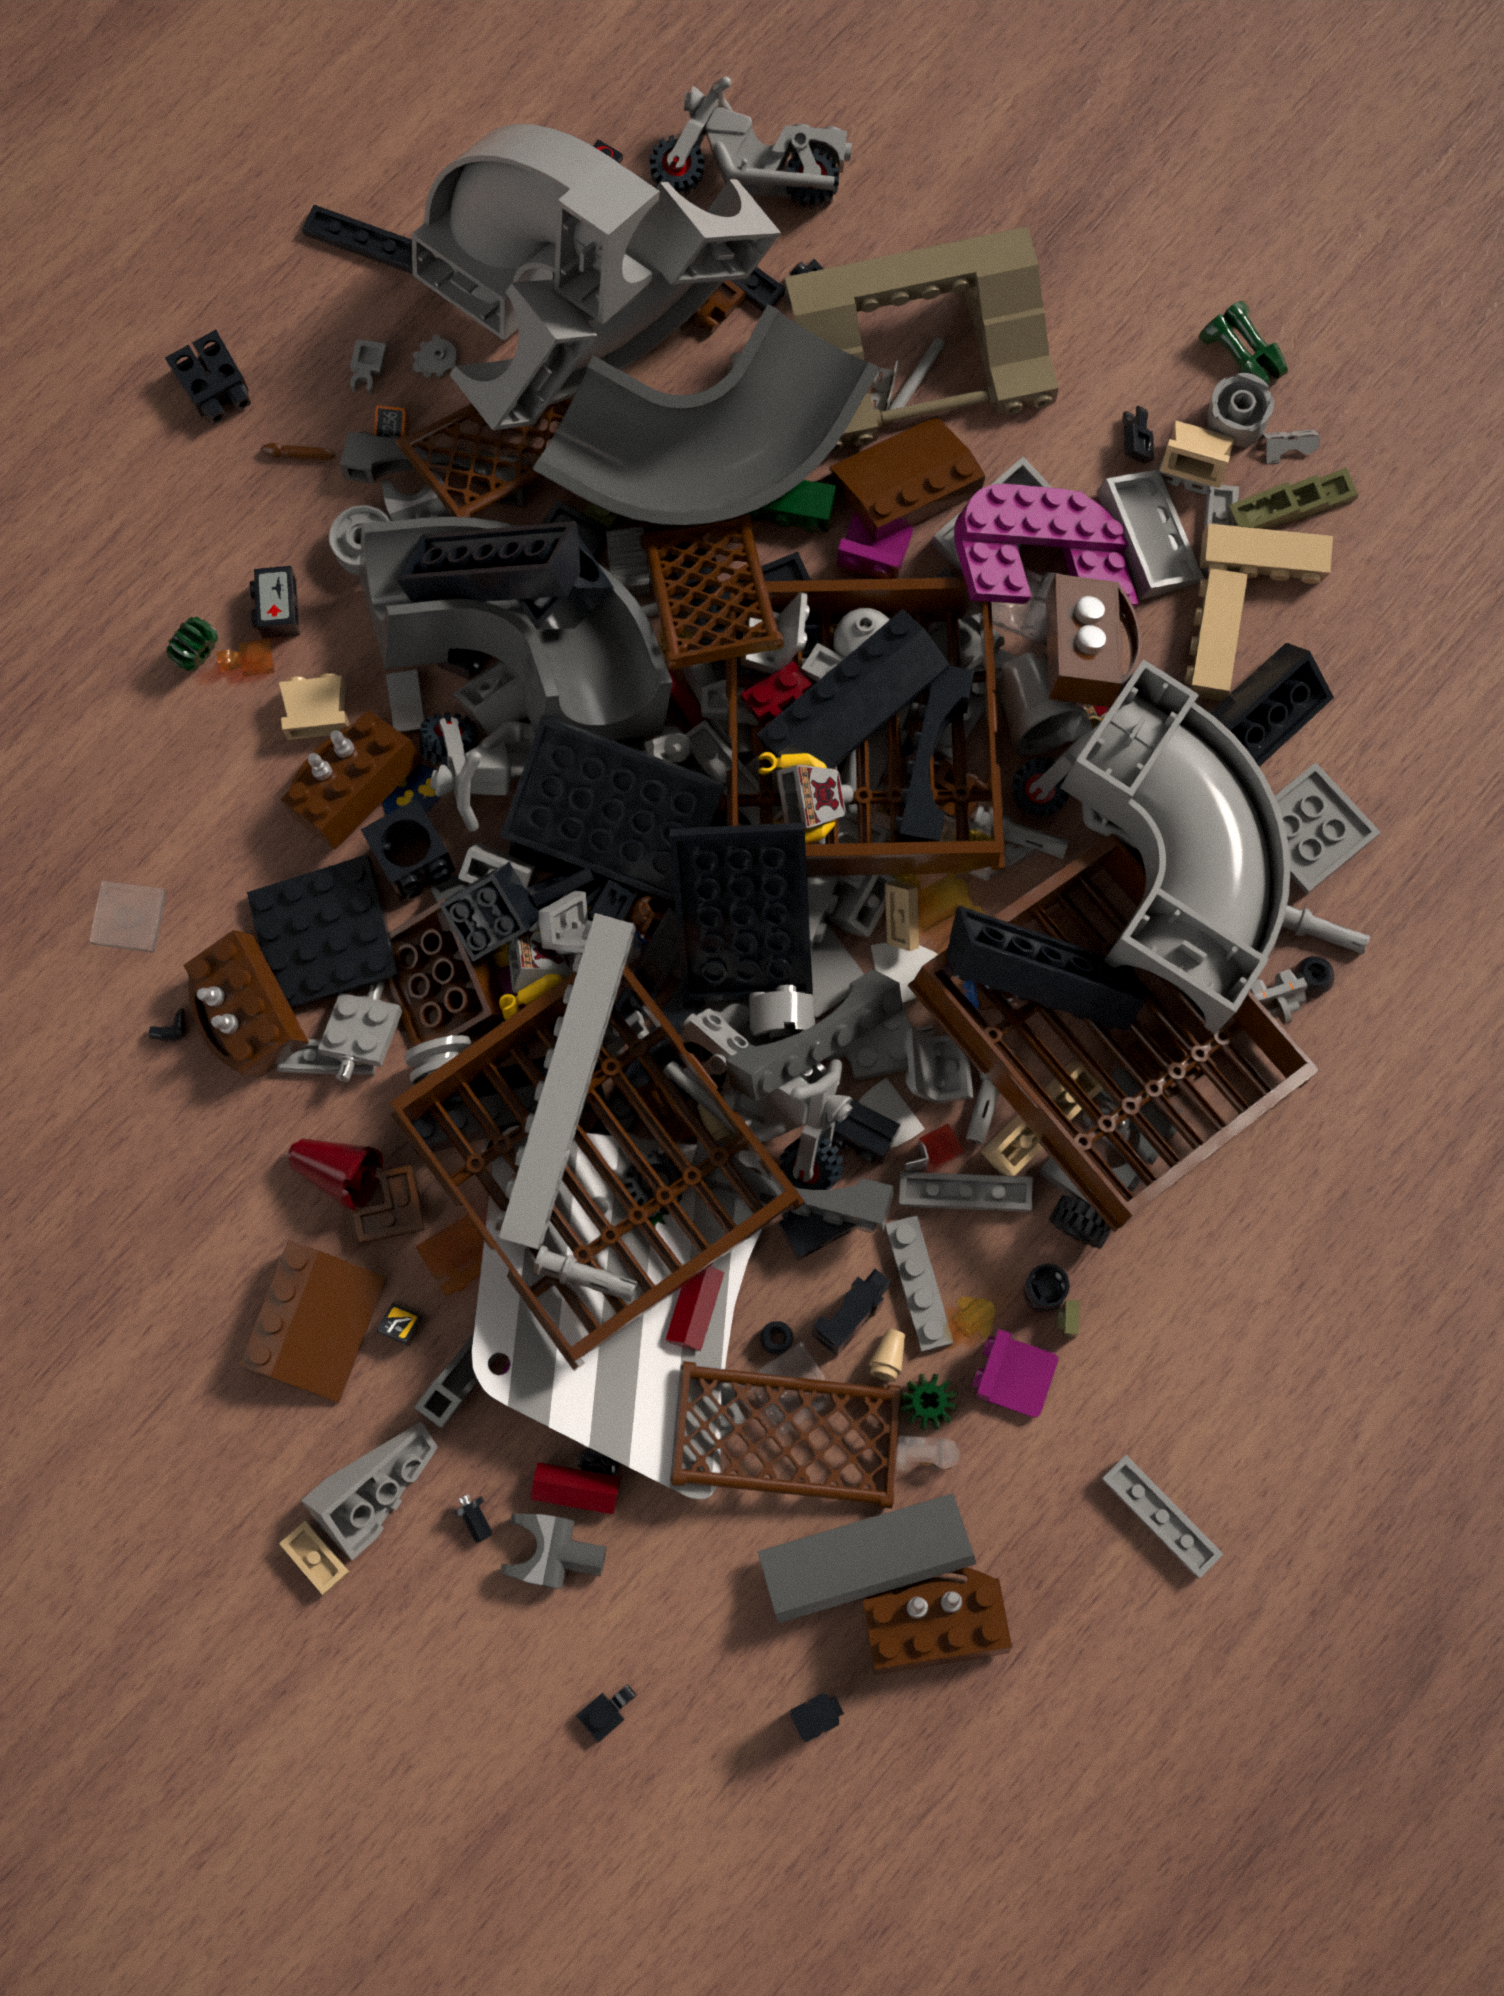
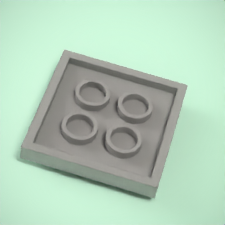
(1321, 827)

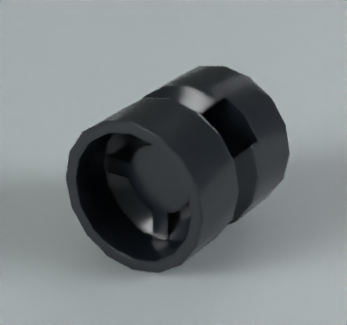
(1046, 1288)

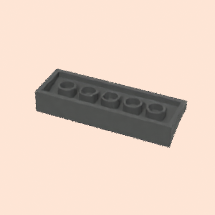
(866, 1558)

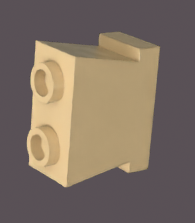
(1197, 454)
(313, 706)

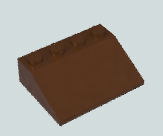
(908, 478)
(439, 983)
(313, 1321)

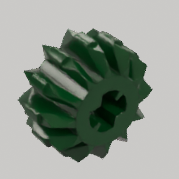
(192, 643)
(930, 1413)

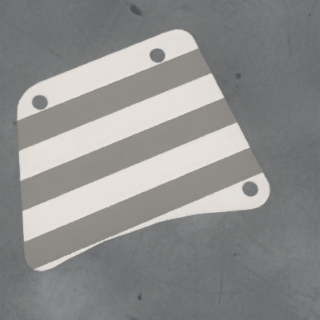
(630, 1385)

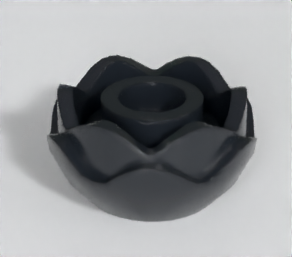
(1322, 968)
(596, 1462)

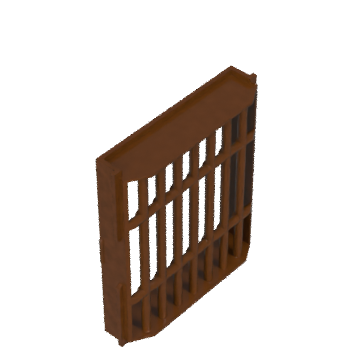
(925, 602)
(508, 1041)
(1057, 1134)

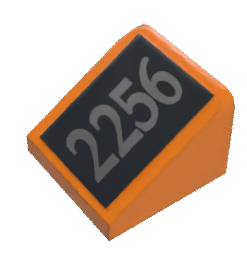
(390, 421)

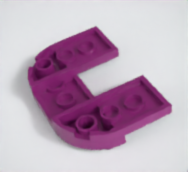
(1034, 515)

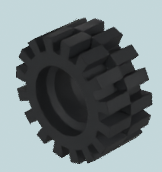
(658, 1162)
(1080, 1221)

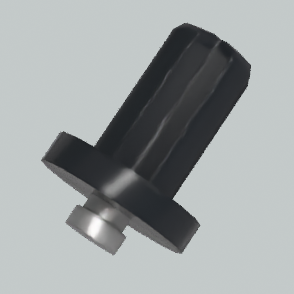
(473, 1517)

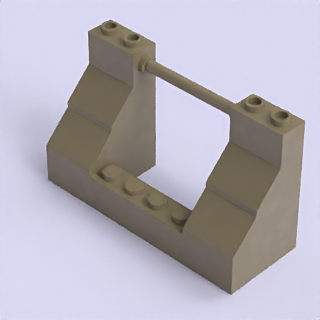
(1003, 301)

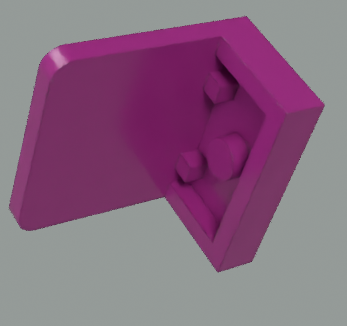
(875, 559)
(1015, 1375)

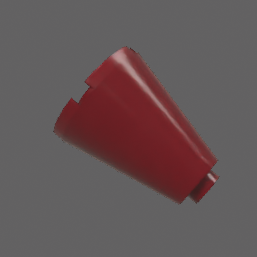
(338, 1169)

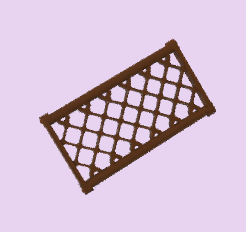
(407, 443)
(731, 530)
(892, 1393)

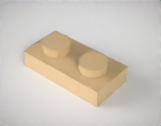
(902, 915)
(314, 1558)

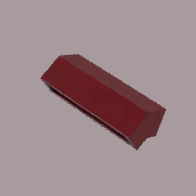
(686, 704)
(695, 1310)
(575, 1488)

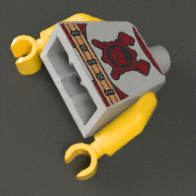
(809, 792)
(531, 970)

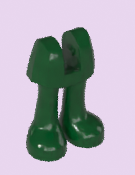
(1265, 355)

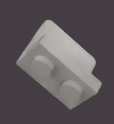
(791, 625)
(564, 924)
(937, 1068)

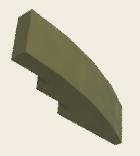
(1294, 501)

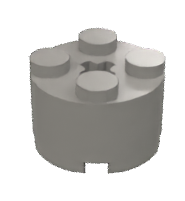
(1241, 408)
(779, 1014)

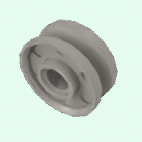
(347, 532)
(433, 1054)

